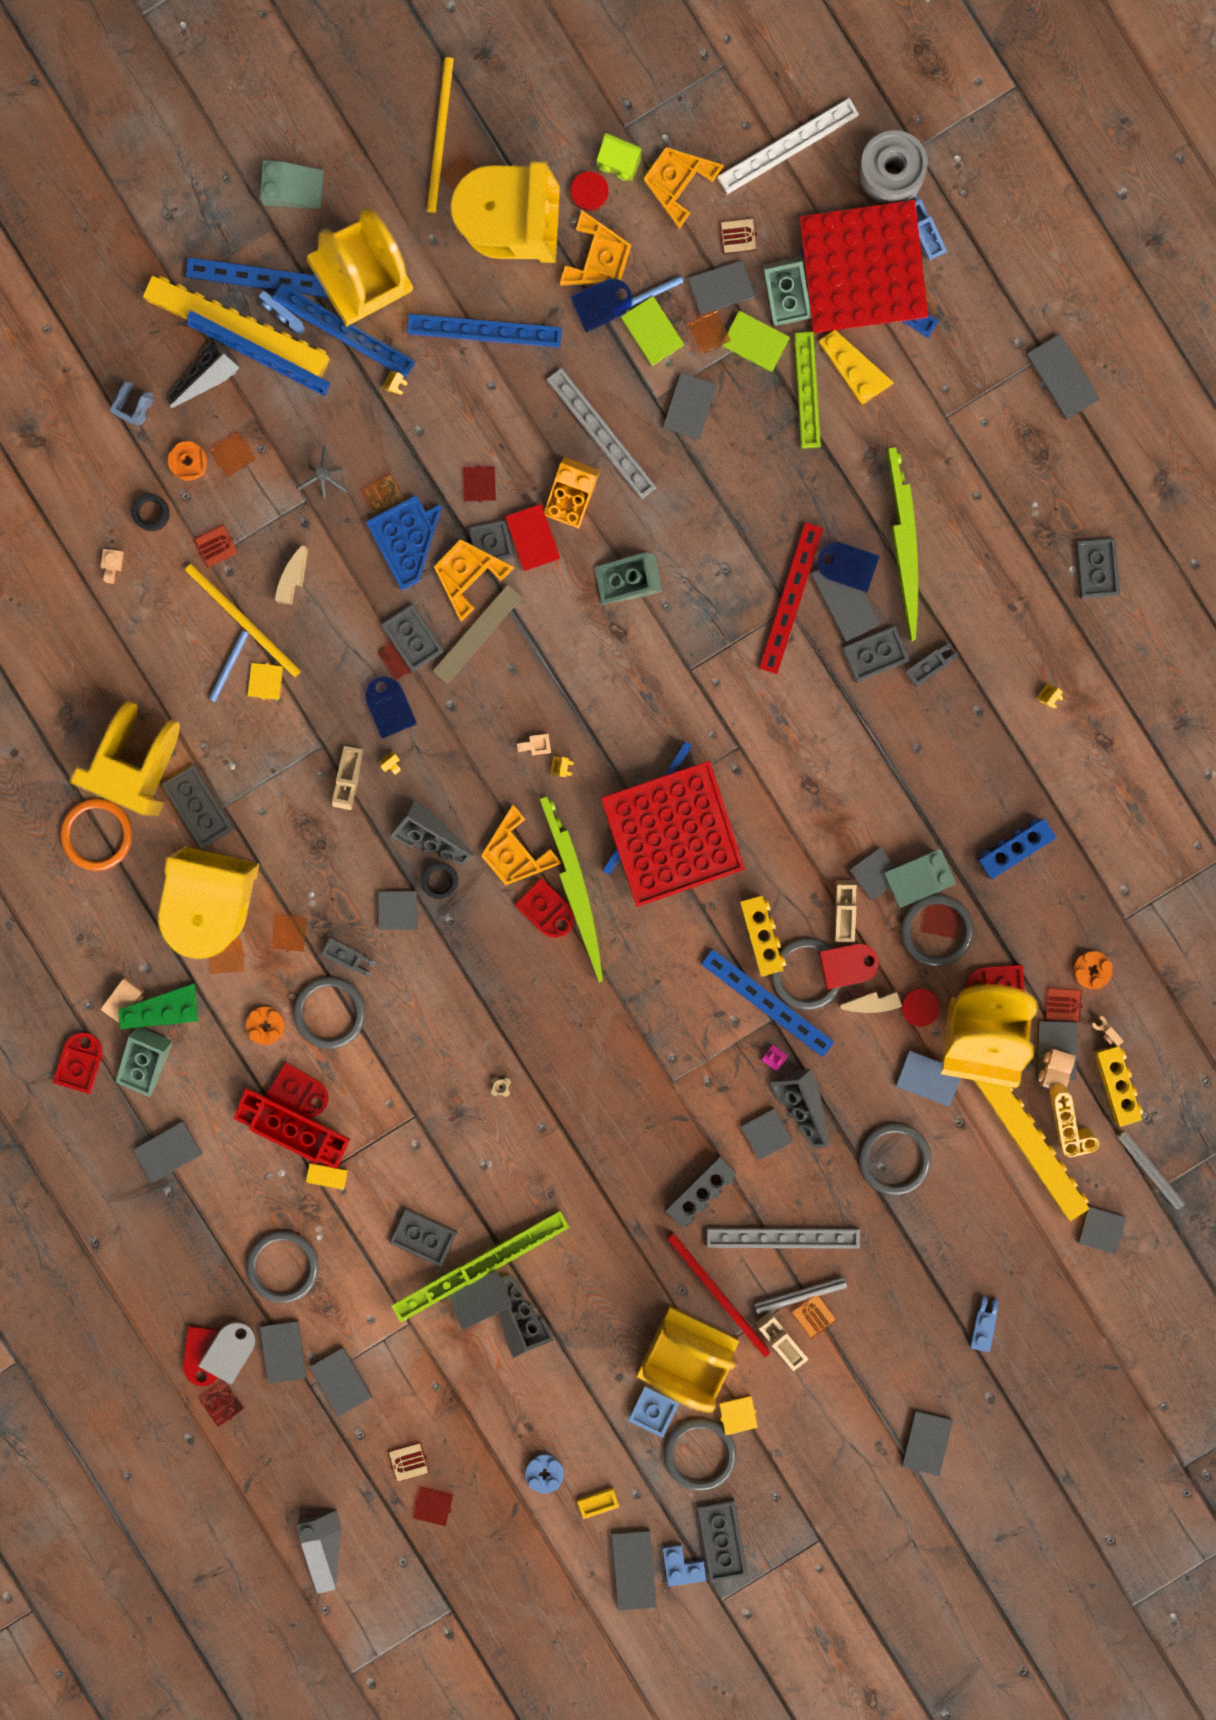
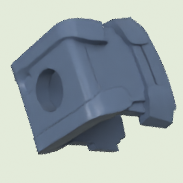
(122, 396)

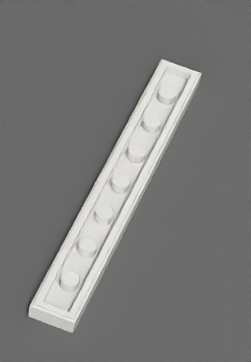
(788, 146)

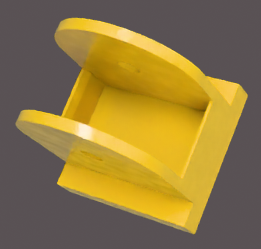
(509, 211)
(360, 268)
(123, 781)
(204, 901)
(988, 1035)
(689, 1359)

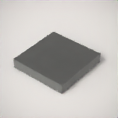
(493, 539)
(871, 873)
(398, 910)
(766, 1134)
(1101, 1230)

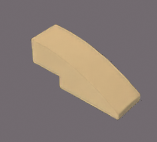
(292, 576)
(347, 778)
(845, 910)
(872, 1003)
(781, 1340)

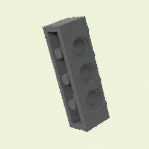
(717, 1166)

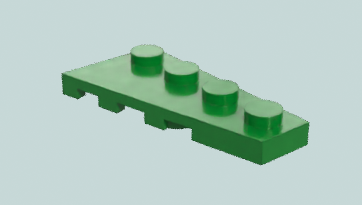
(164, 1009)

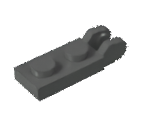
(929, 666)
(346, 956)

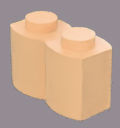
(123, 996)
(1057, 1068)

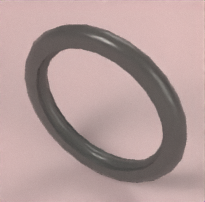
(937, 961)
(781, 991)
(329, 1043)
(896, 1128)
(278, 1236)
(700, 1485)

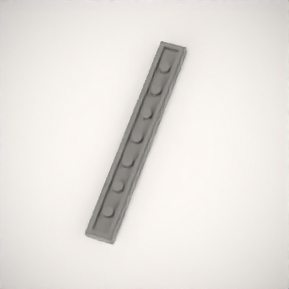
(601, 433)
(782, 1237)

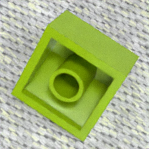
(619, 157)

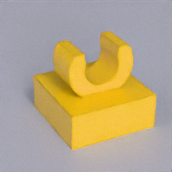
(392, 382)
(1050, 695)
(389, 762)
(560, 766)

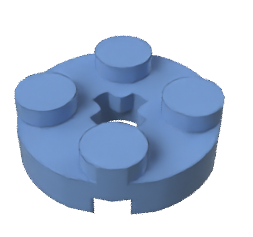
(553, 1466)

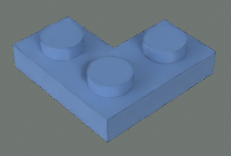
(679, 1571)

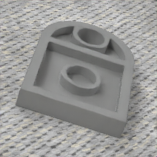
(227, 1352)

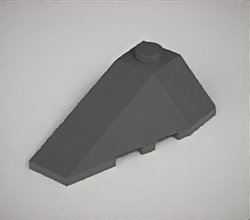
(211, 369)
(424, 830)
(803, 1100)
(520, 1323)
(320, 1544)

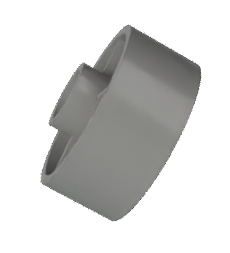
(898, 151)

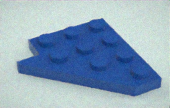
(405, 538)

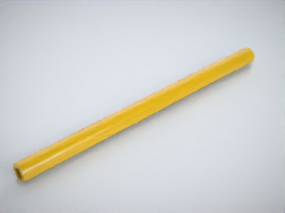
(440, 134)
(242, 620)

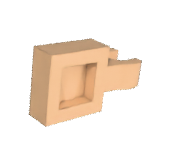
(112, 562)
(538, 745)
(1110, 1035)

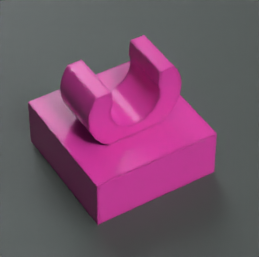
(774, 1057)

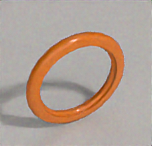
(96, 865)

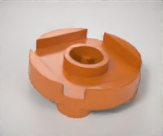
(180, 469)
(1103, 968)
(257, 1033)

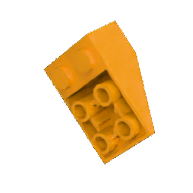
(571, 492)

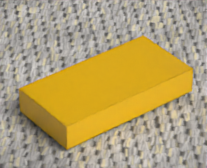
(326, 1176)
(598, 1503)

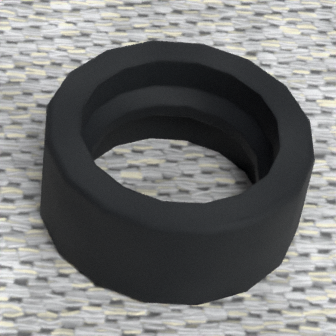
(136, 509)
(439, 895)

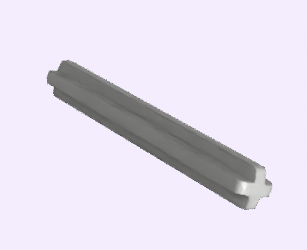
(1151, 1170)
(800, 1295)

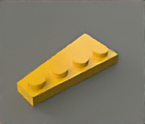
(857, 371)

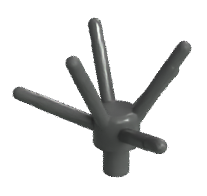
(322, 475)

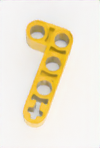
(1072, 1136)

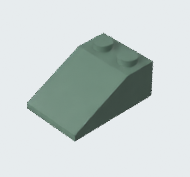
(291, 185)
(787, 291)
(628, 578)
(920, 878)
(143, 1061)

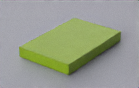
(652, 331)
(756, 341)

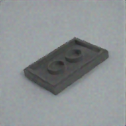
(721, 287)
(689, 406)
(1097, 568)
(412, 638)
(875, 654)
(1057, 1036)
(167, 1151)
(423, 1237)
(480, 1300)
(283, 1351)
(340, 1381)
(927, 1443)

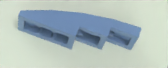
(929, 236)

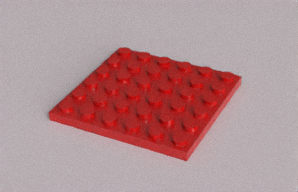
(864, 266)
(672, 833)

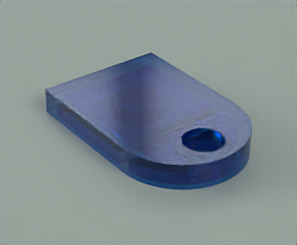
(600, 303)
(849, 566)
(390, 708)

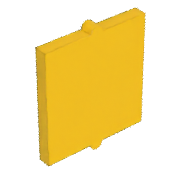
(265, 681)
(738, 1415)

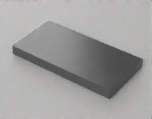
(1063, 376)
(847, 606)
(197, 806)
(722, 1540)
(634, 1570)

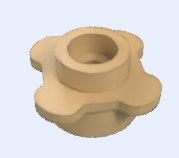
(496, 1083)

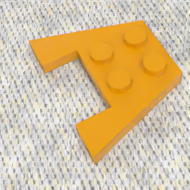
(671, 176)
(606, 255)
(461, 569)
(509, 857)

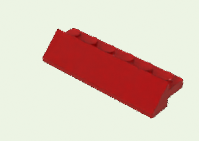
(291, 1129)

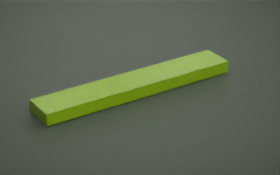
(807, 390)

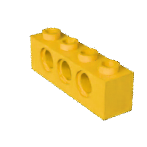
(749, 908)
(1104, 1059)

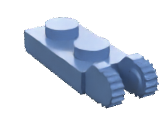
(282, 313)
(984, 1326)

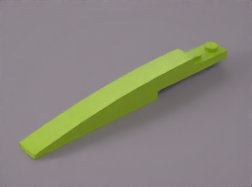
(905, 541)
(574, 886)
(479, 1266)

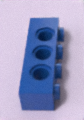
(1043, 836)

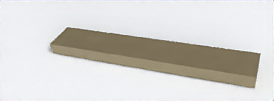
(477, 634)

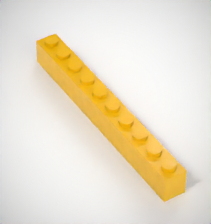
(180, 302)
(1035, 1149)

